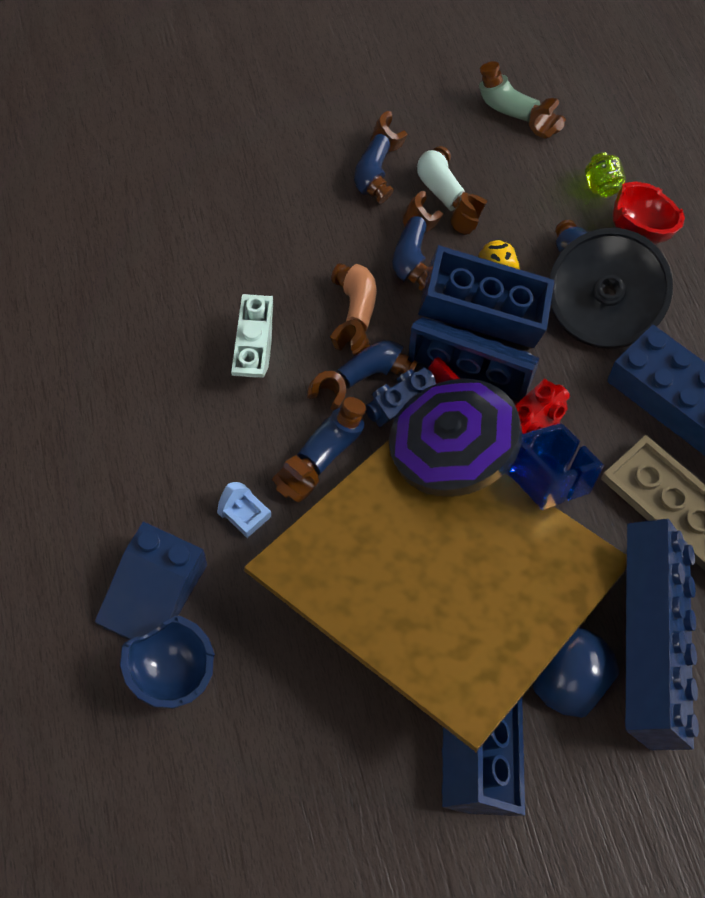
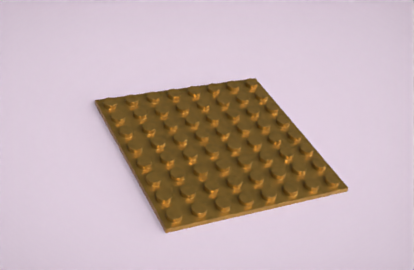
(441, 592)

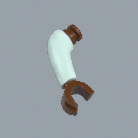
(437, 176)

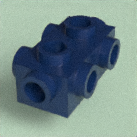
(390, 401)

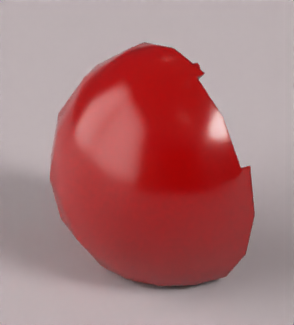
(647, 212)

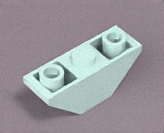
(253, 336)

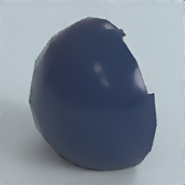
(168, 664)
(578, 675)

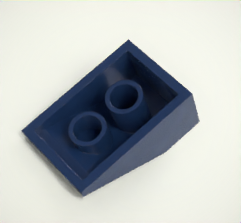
(150, 582)

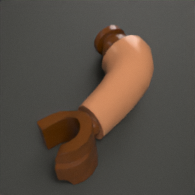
(362, 290)

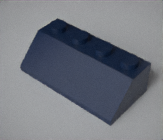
(473, 357)
(491, 777)

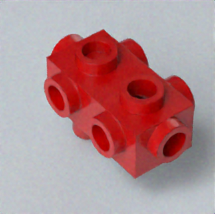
(542, 406)

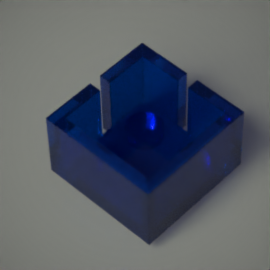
(544, 464)

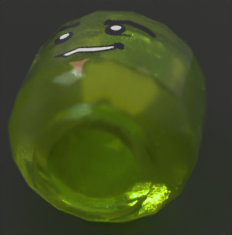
(605, 174)

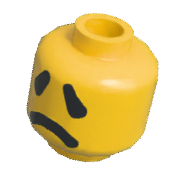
(500, 253)

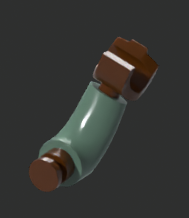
(505, 99)

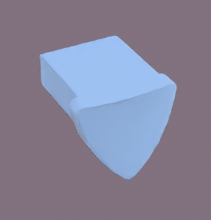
(242, 508)

